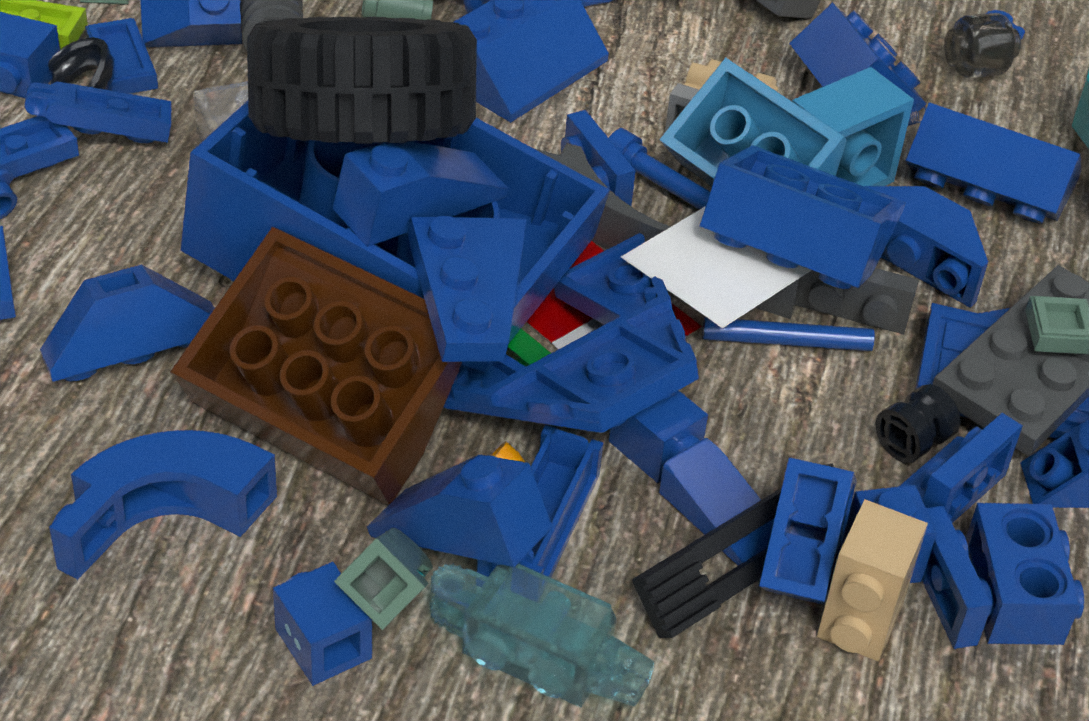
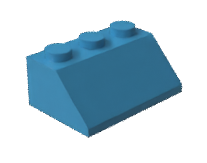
(741, 112)

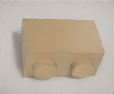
(871, 579)

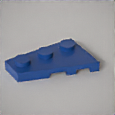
(468, 282)

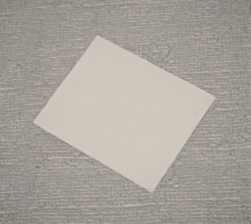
(708, 274)

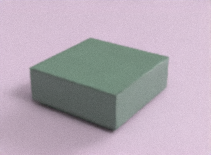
(1058, 324)

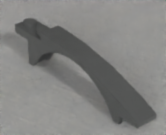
(879, 302)

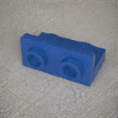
(967, 467)

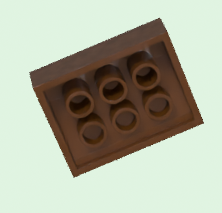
(322, 365)

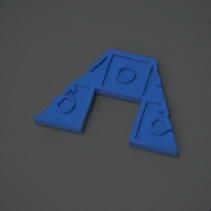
(606, 373)

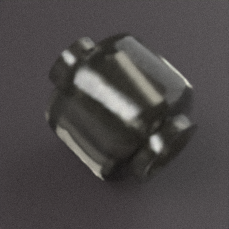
(982, 45)

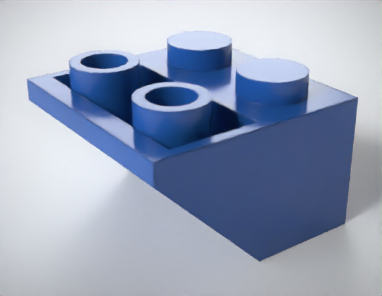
(841, 46)

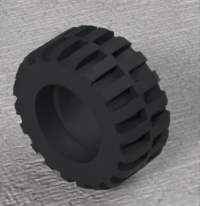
(361, 79)

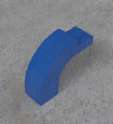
(160, 476)

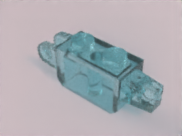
(539, 633)

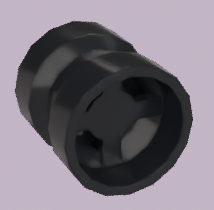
(916, 424)

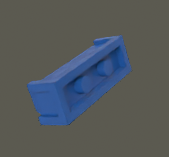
(565, 475)

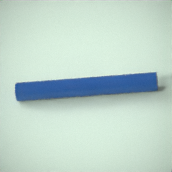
(790, 334)

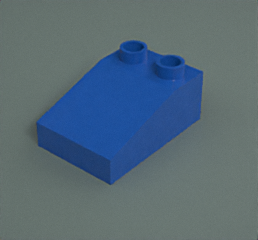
(257, 181)

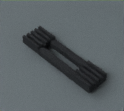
(675, 589)

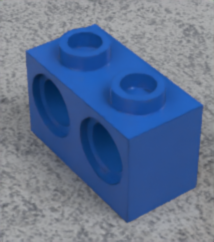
(808, 530)
(1028, 573)

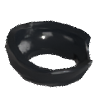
(84, 56)

